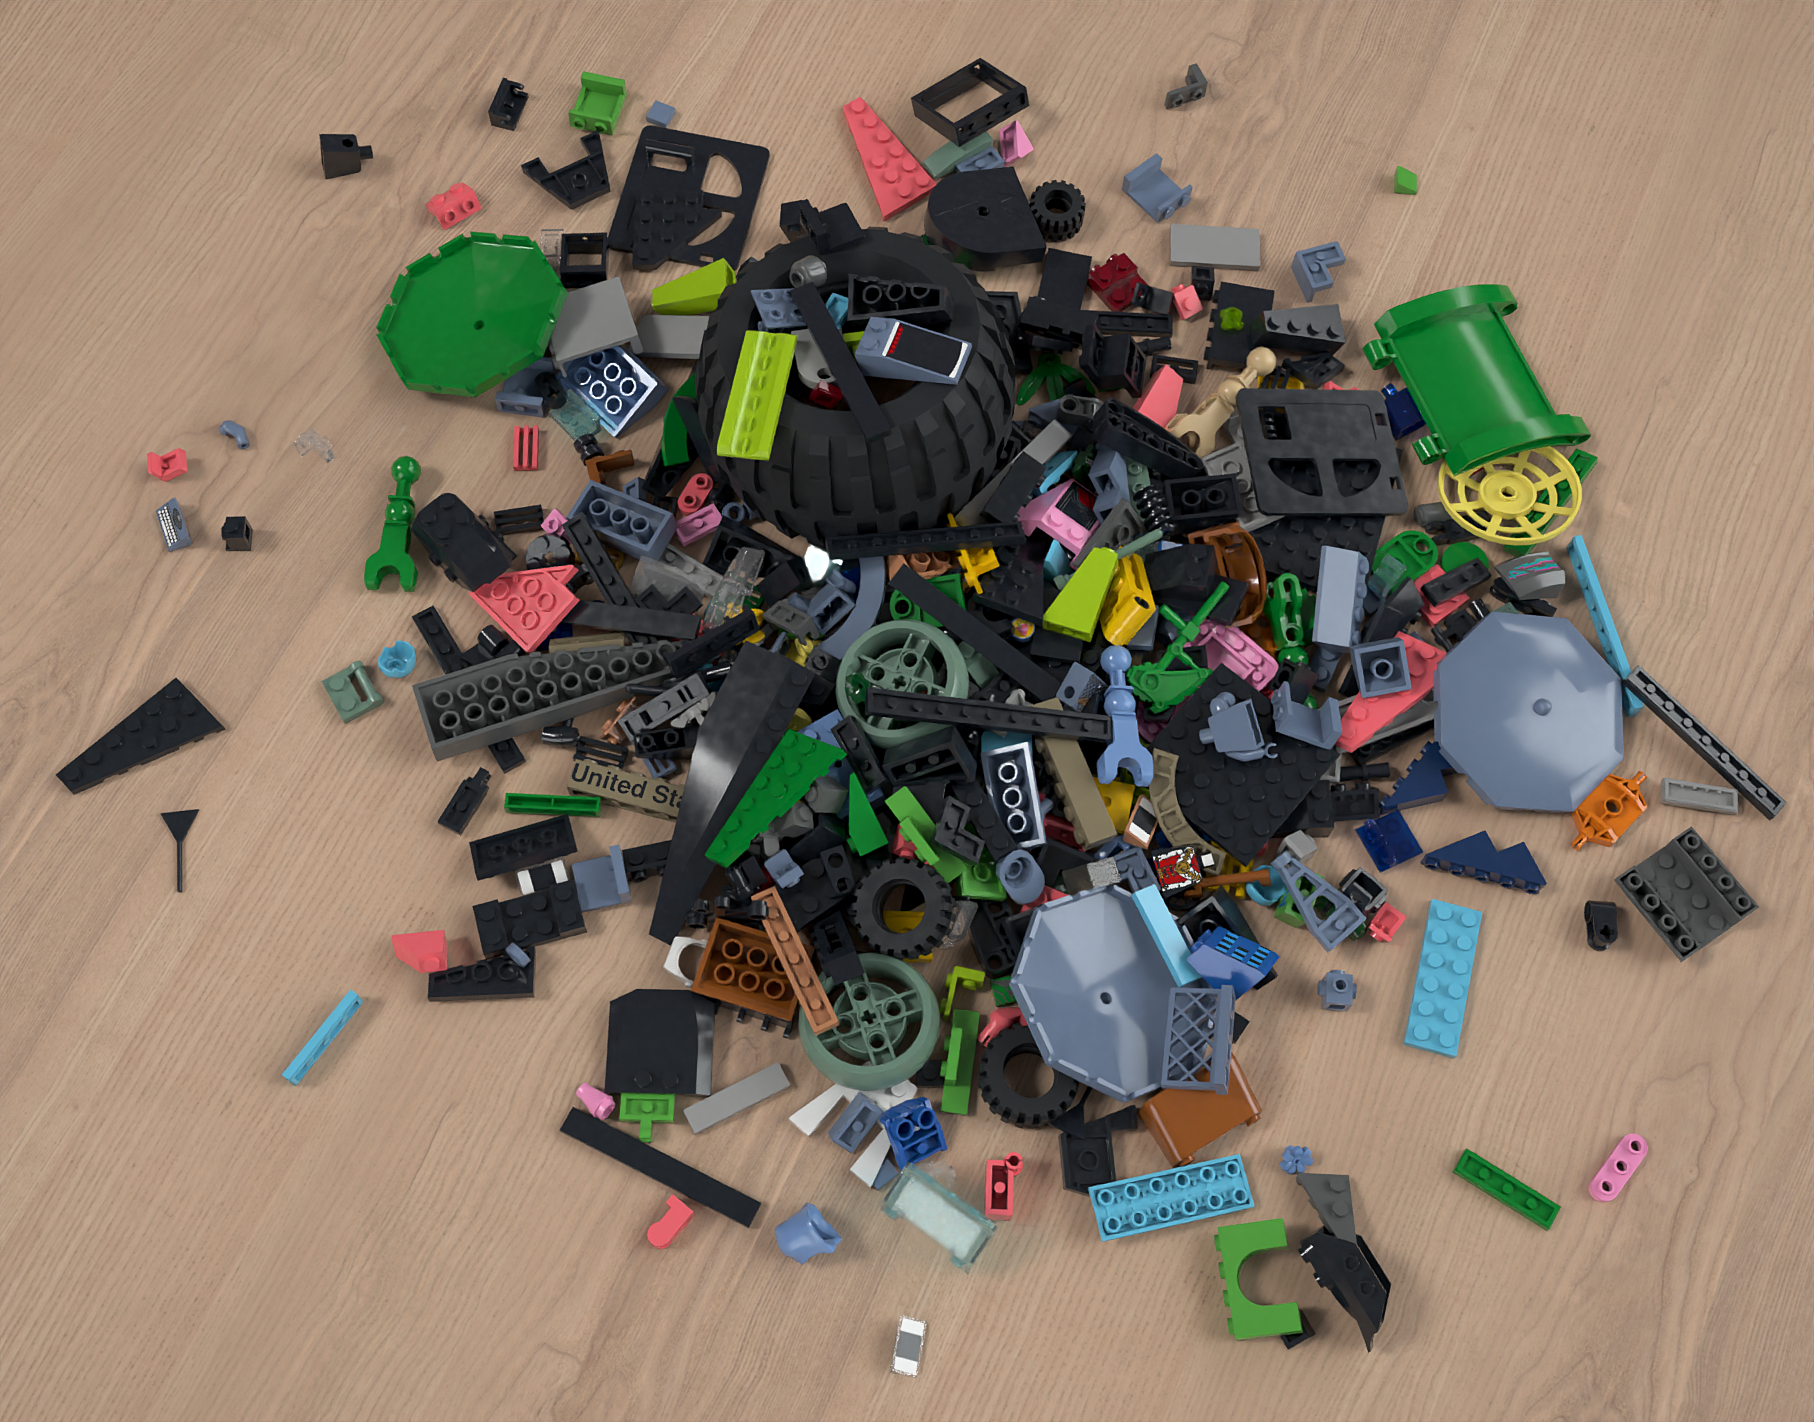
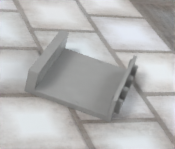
(592, 322)

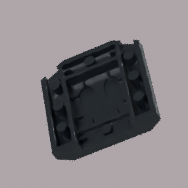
(660, 1043)

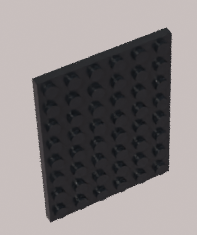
(1296, 542)

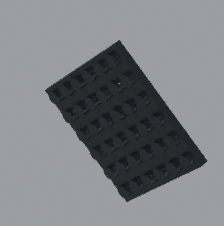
(1233, 799)

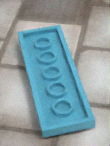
(1442, 978)

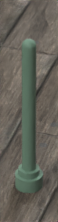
(1061, 580)

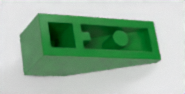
(863, 825)

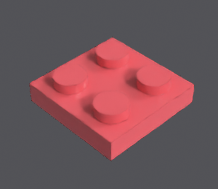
(1435, 615)

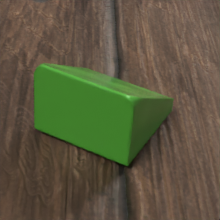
(1405, 181)

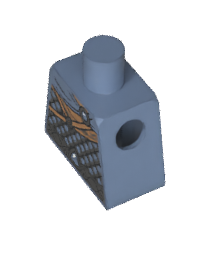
(1079, 687)

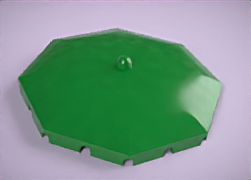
(471, 314)

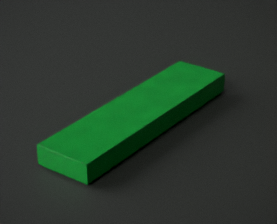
(1506, 1189)

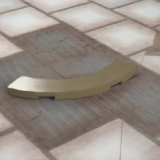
(1169, 813)

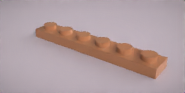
(797, 964)

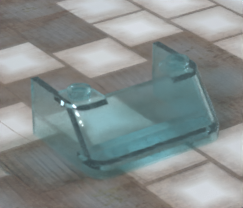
(939, 1215)

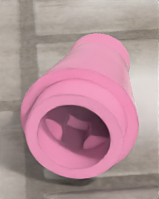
(597, 1102)

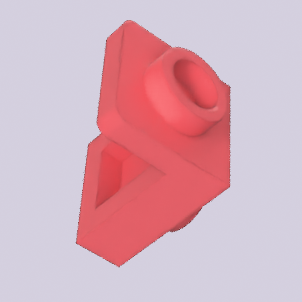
(1186, 301)
(168, 465)
(1386, 922)

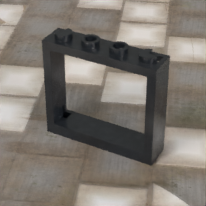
(1013, 100)

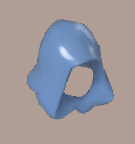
(806, 1235)

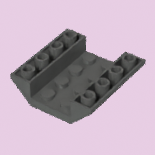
(1686, 894)

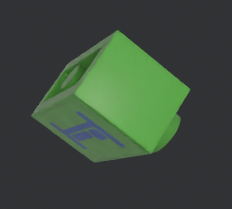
(1287, 909)

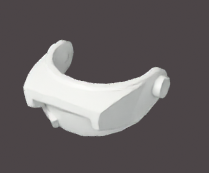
(671, 962)

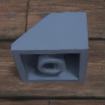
(1380, 667)

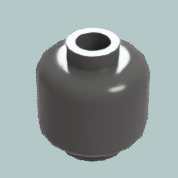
(808, 270)

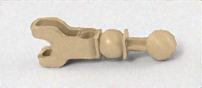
(1217, 408)

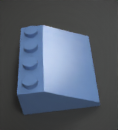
(614, 386)

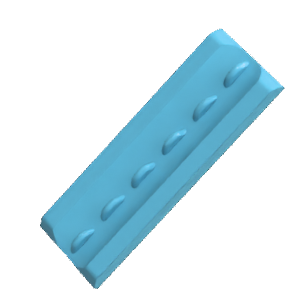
(1170, 1197)

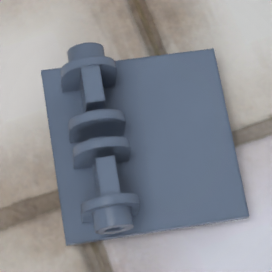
(777, 311)

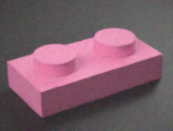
(698, 525)

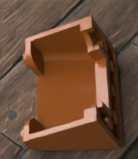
(1191, 1119)

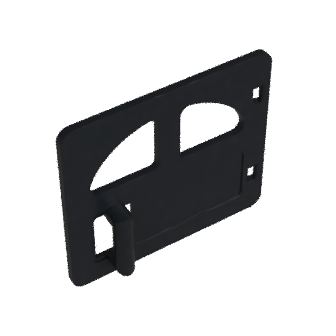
(748, 161)
(1322, 430)

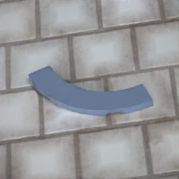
(866, 609)

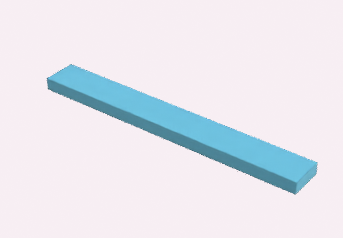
(1602, 620)

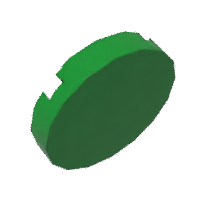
(1461, 553)

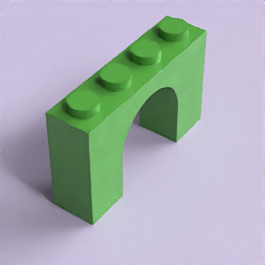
(1237, 1246)

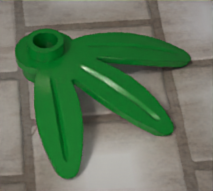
(1052, 373)

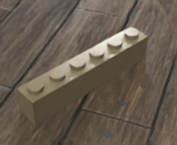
(1075, 786)

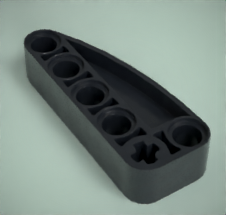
(1143, 440)
(987, 939)

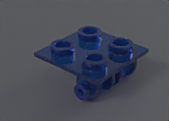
(1388, 840)

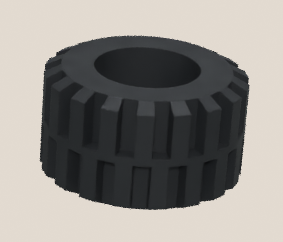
(1062, 197)

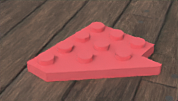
(529, 602)

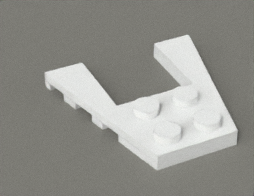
(816, 1111)

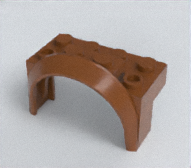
(1243, 564)

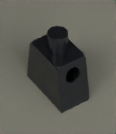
(342, 154)

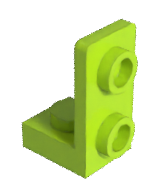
(969, 980)

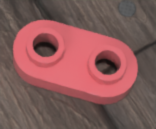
(696, 493)

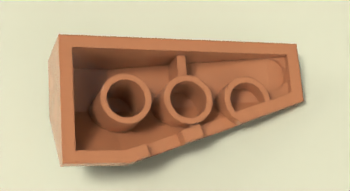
(925, 564)

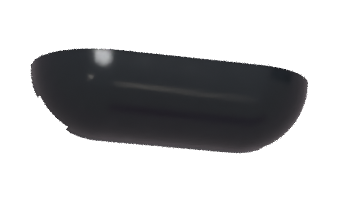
(688, 411)

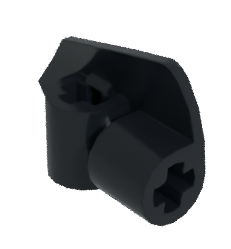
(490, 646)

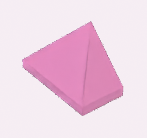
(1013, 143)

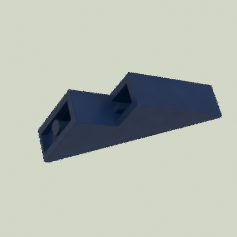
(1423, 783)
(1479, 859)

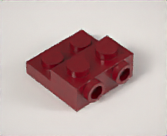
(1115, 282)

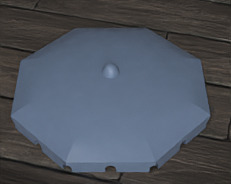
(1528, 713)
(1102, 993)

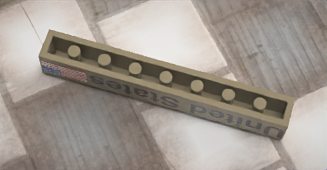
(626, 790)

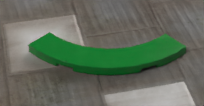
(674, 431)

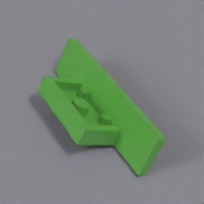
(919, 828)
(960, 1061)

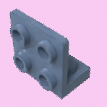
(602, 881)

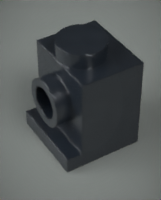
(237, 534)

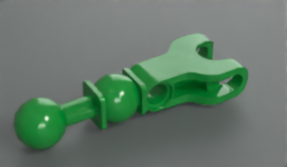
(396, 533)
(1285, 617)

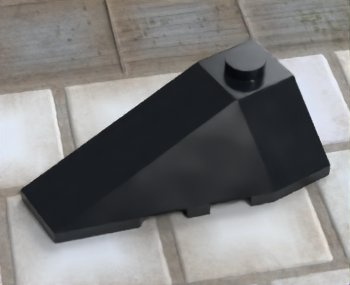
(732, 537)
(1220, 910)

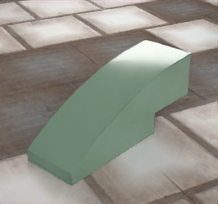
(949, 155)

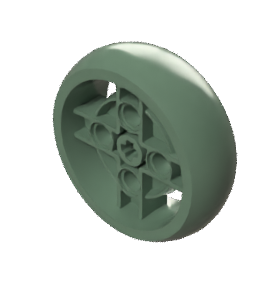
(920, 644)
(886, 1069)

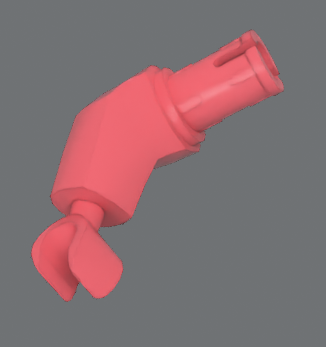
(1001, 1019)

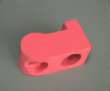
(670, 1226)

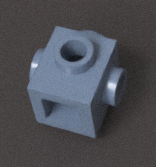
(1337, 990)

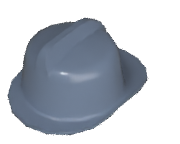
(1020, 876)

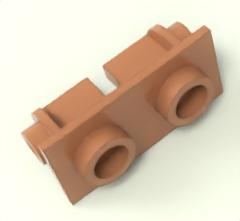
(612, 727)

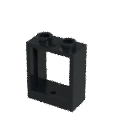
(583, 275)

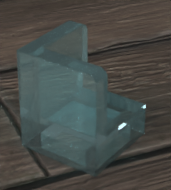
(1387, 575)

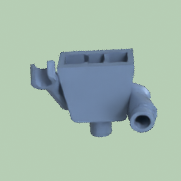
(829, 603)
(1235, 729)

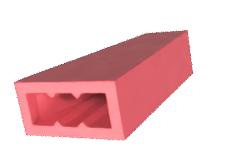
(1160, 396)

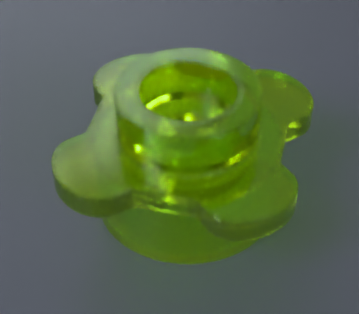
(1231, 313)

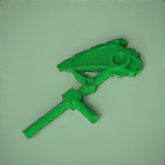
(1170, 687)

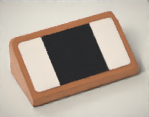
(1141, 824)

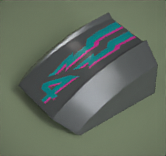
(1532, 576)

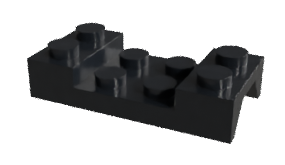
(529, 919)

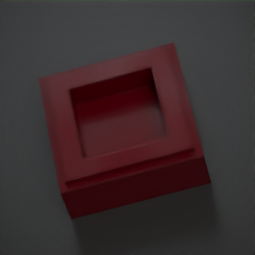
(825, 394)

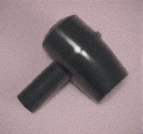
(561, 736)

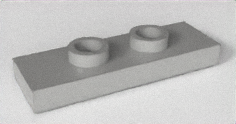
(1699, 796)

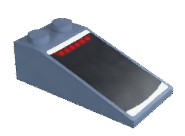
(910, 352)

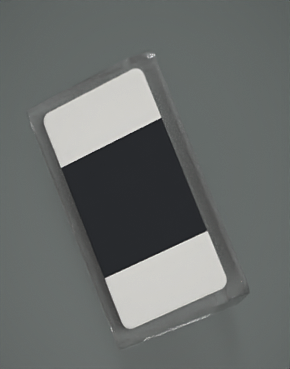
(540, 876)
(908, 1346)

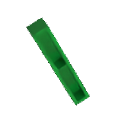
(553, 804)

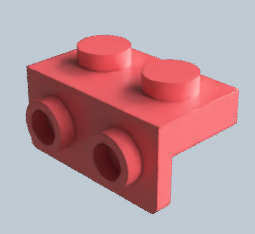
(453, 205)

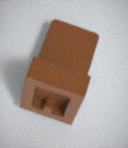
(601, 464)

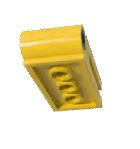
(1127, 601)

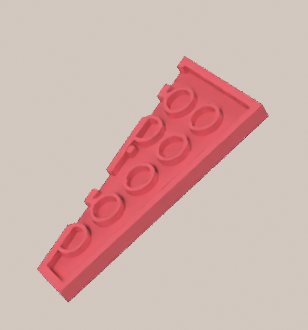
(889, 167)
(1372, 713)

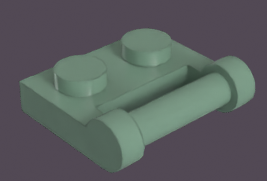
(344, 695)

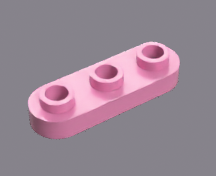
(1609, 1172)

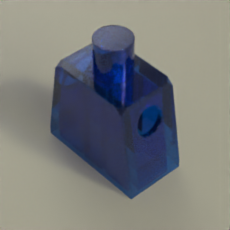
(1401, 411)

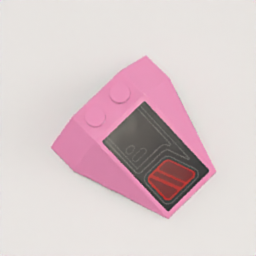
(1064, 515)

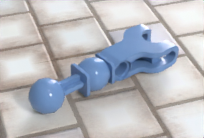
(1119, 703)

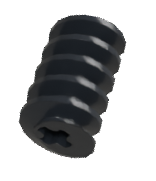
(1152, 510)

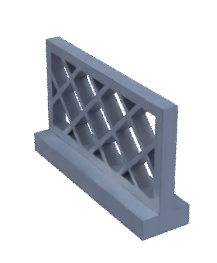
(1221, 1034)

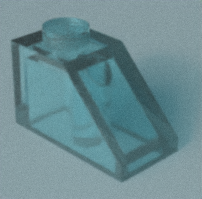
(818, 567)

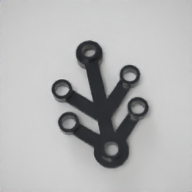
(699, 917)

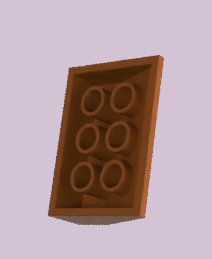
(746, 971)

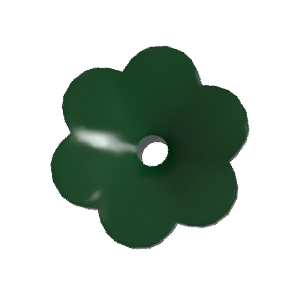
(856, 687)

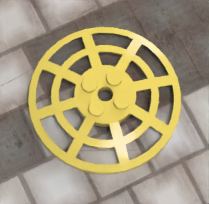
(1522, 500)

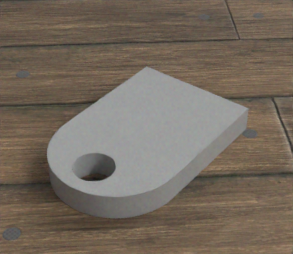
(810, 361)

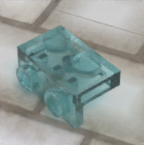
(576, 417)

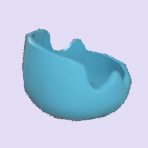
(397, 660)
(1266, 895)

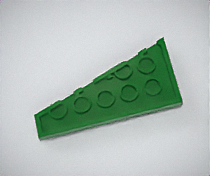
(775, 790)

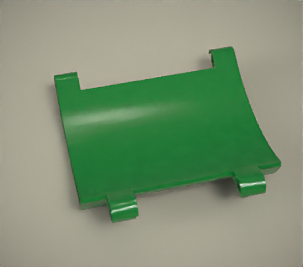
(1469, 378)

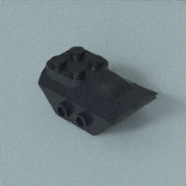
(462, 542)
(1351, 1276)

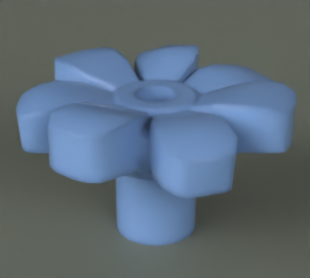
(1295, 1159)

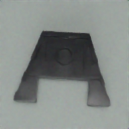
(577, 181)
(1092, 1160)

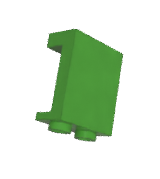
(598, 103)

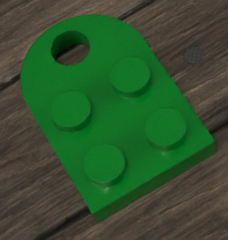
(1404, 550)
(949, 585)

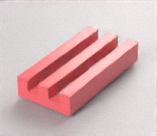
(516, 458)

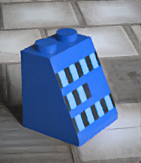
(1230, 960)

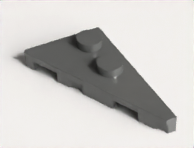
(1114, 531)
(1332, 1199)

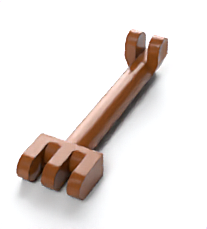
(1261, 875)

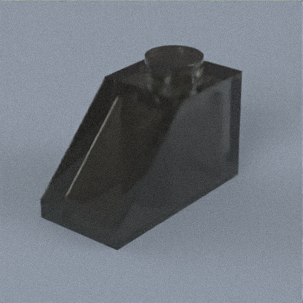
(1091, 876)

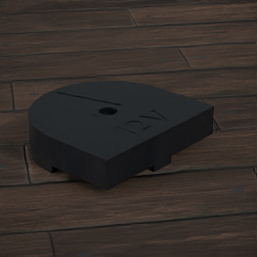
(984, 220)

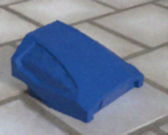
(913, 1131)

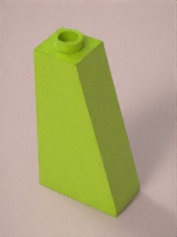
(695, 291)
(1083, 597)

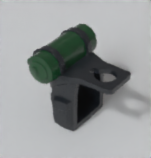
(1363, 891)

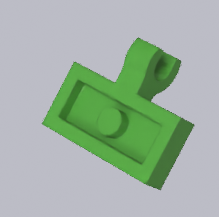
(647, 1110)

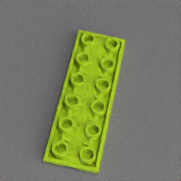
(757, 395)

